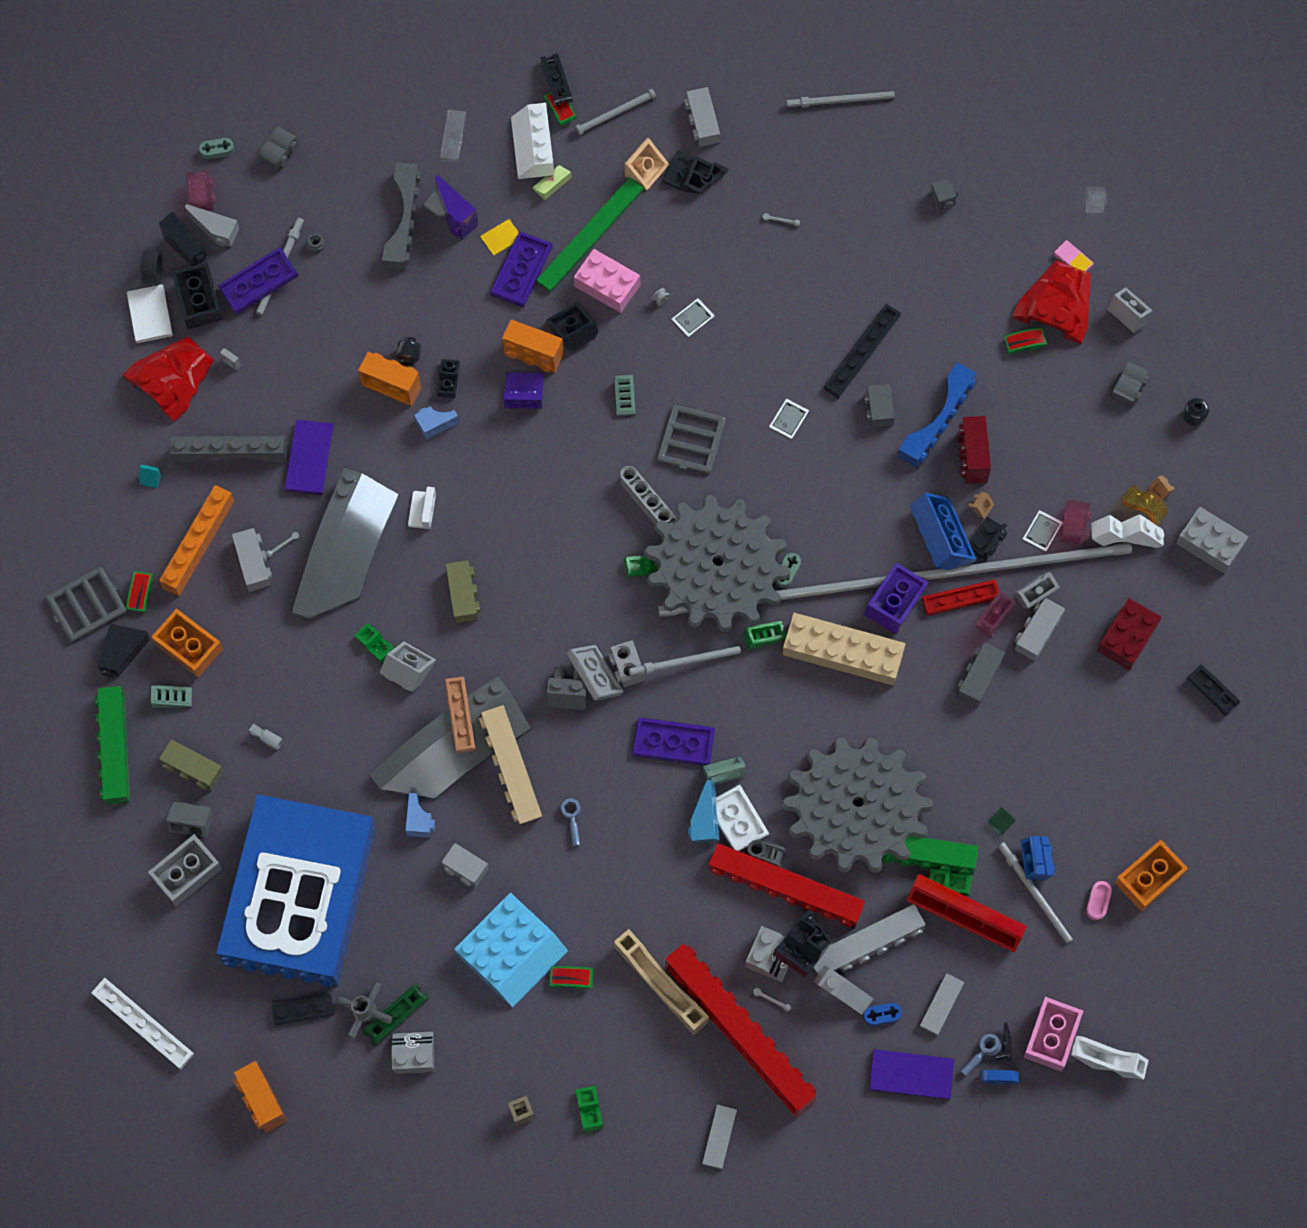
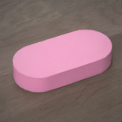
(1099, 900)

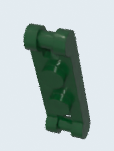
(399, 1010)

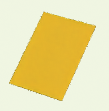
(500, 237)

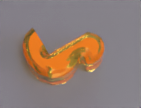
(1147, 503)

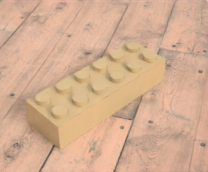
(843, 649)

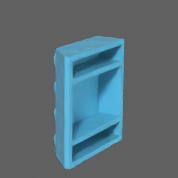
(511, 950)

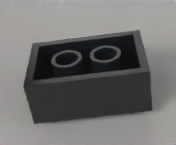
(197, 295)

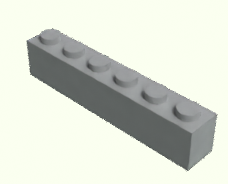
(872, 940)

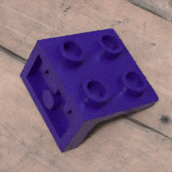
(524, 390)

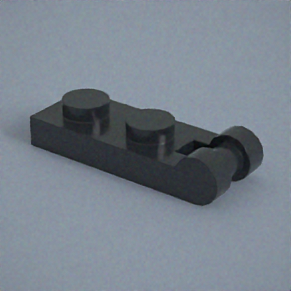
(1213, 689)

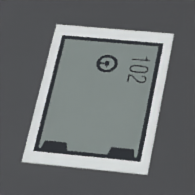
(693, 317)
(789, 418)
(1042, 530)

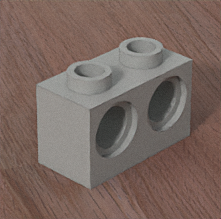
(623, 665)

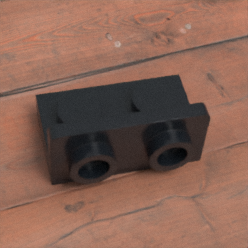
(987, 537)

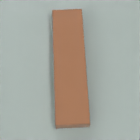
(460, 715)

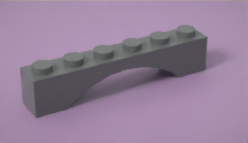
(396, 248)
(194, 448)

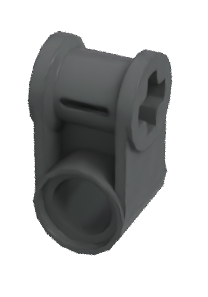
(767, 852)

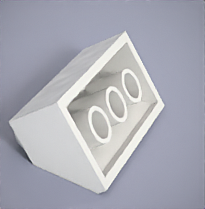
(532, 142)

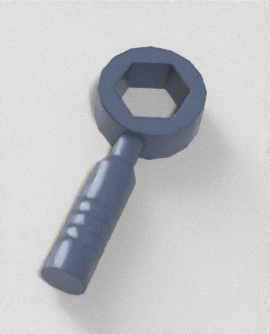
(573, 825)
(978, 1057)

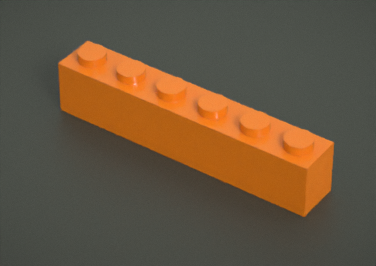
(197, 540)

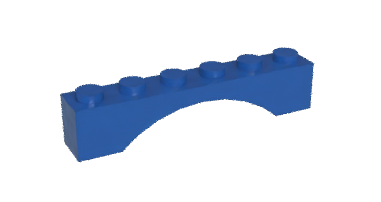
(917, 444)

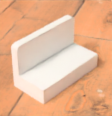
(422, 508)

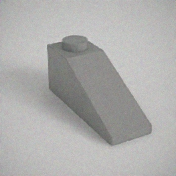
(217, 227)
(843, 989)

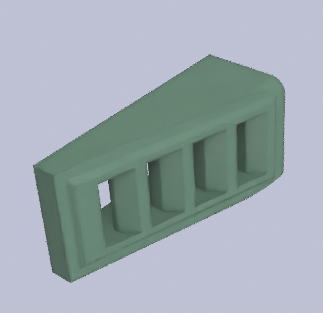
(622, 383)
(155, 690)

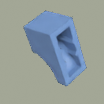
(434, 422)
(418, 821)

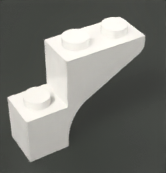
(1134, 530)
(1107, 1058)

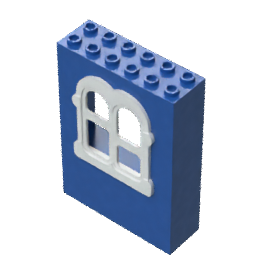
(305, 842)

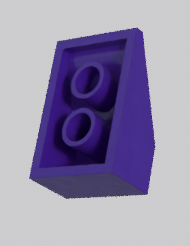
(458, 212)
(895, 598)

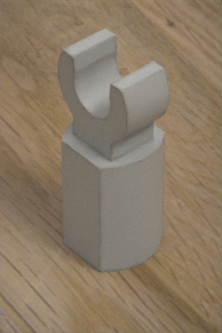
(266, 737)

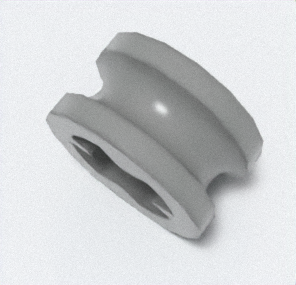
(661, 296)

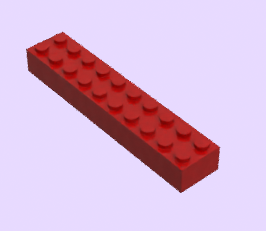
(740, 1030)

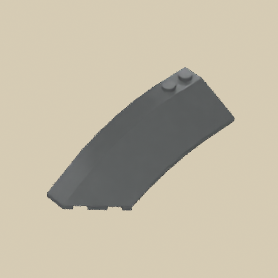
(344, 544)
(429, 759)

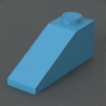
(704, 819)

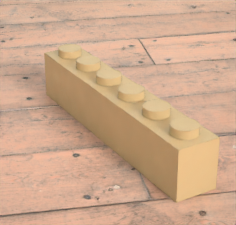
(511, 765)

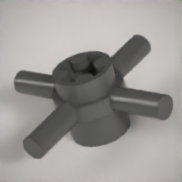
(364, 1003)

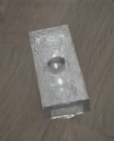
(452, 143)

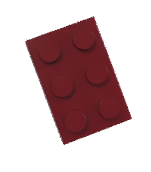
(974, 449)
(1129, 634)

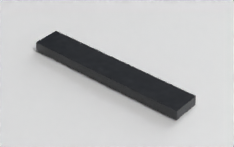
(862, 351)

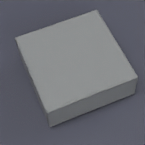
(230, 359)

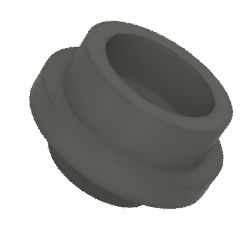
(315, 238)

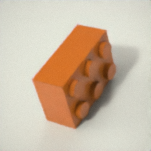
(533, 346)
(390, 378)
(187, 643)
(1151, 875)
(259, 1097)

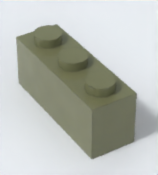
(463, 591)
(191, 765)

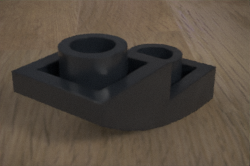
(448, 378)

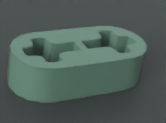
(216, 148)
(793, 571)

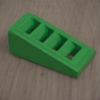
(754, 631)

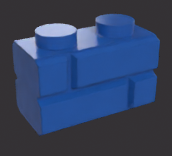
(1037, 858)

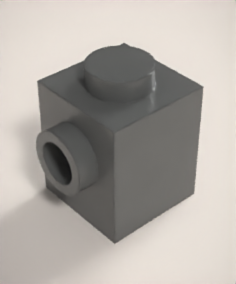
(944, 194)

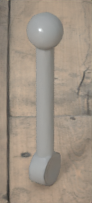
(766, 217)
(295, 536)
(757, 992)

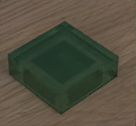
(1001, 821)

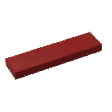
(960, 597)

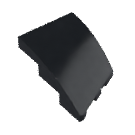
(692, 173)
(803, 945)

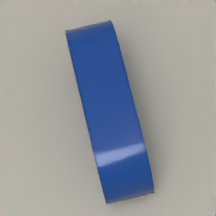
(883, 1019)
(999, 1077)

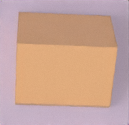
(645, 164)

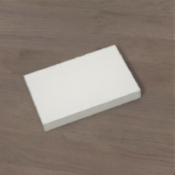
(149, 313)
(739, 819)

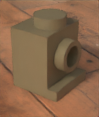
(521, 1110)

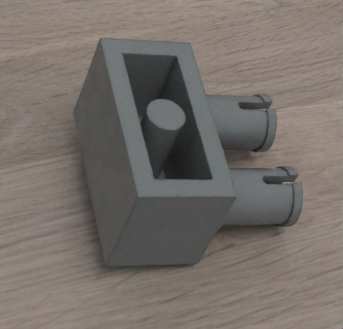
(566, 692)

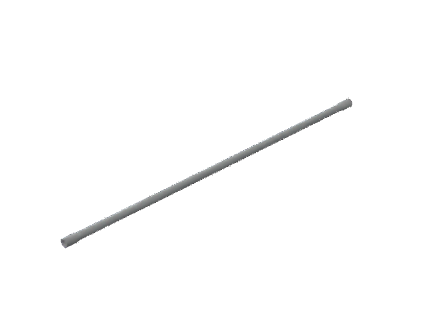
(1116, 549)

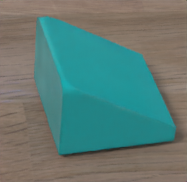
(149, 476)

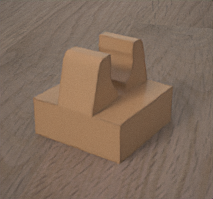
(1161, 487)
(982, 505)

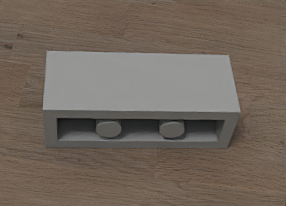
(702, 117)
(252, 559)
(1039, 628)

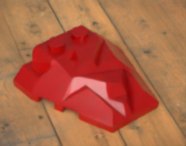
(1058, 301)
(171, 375)

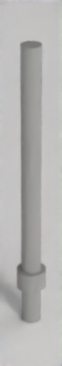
(805, 102)
(293, 236)
(649, 668)
(1013, 861)

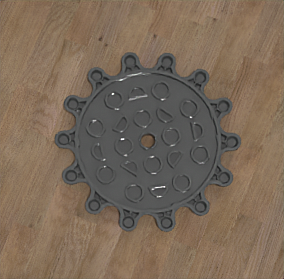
(710, 589)
(851, 831)

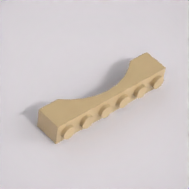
(643, 963)

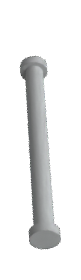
(612, 113)

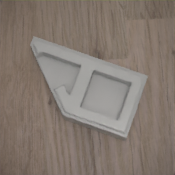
(434, 205)

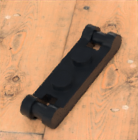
(556, 79)

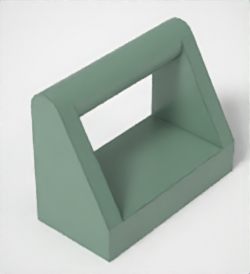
(725, 770)

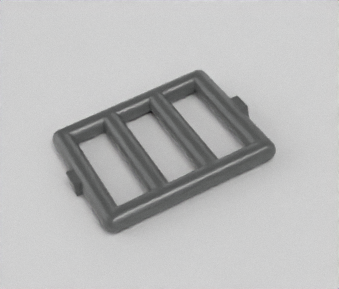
(711, 453)
(104, 617)

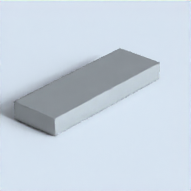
(942, 1004)
(719, 1137)

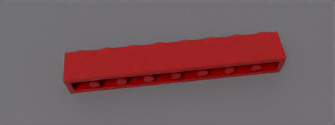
(786, 885)

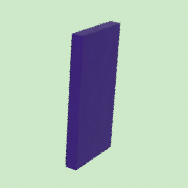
(521, 269)
(258, 280)
(309, 457)
(673, 741)
(912, 1074)

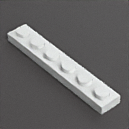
(142, 1023)

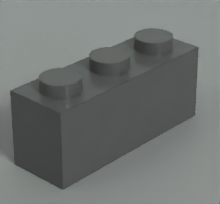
(980, 674)

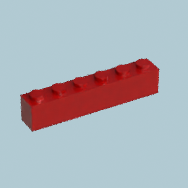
(966, 913)

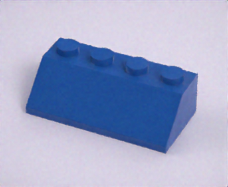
(942, 531)

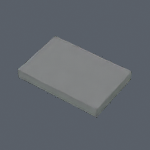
(595, 672)

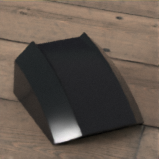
(573, 326)

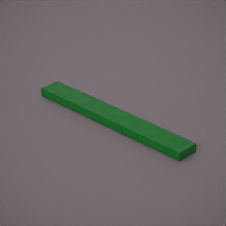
(590, 235)

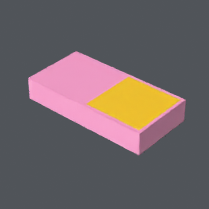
(1072, 256)

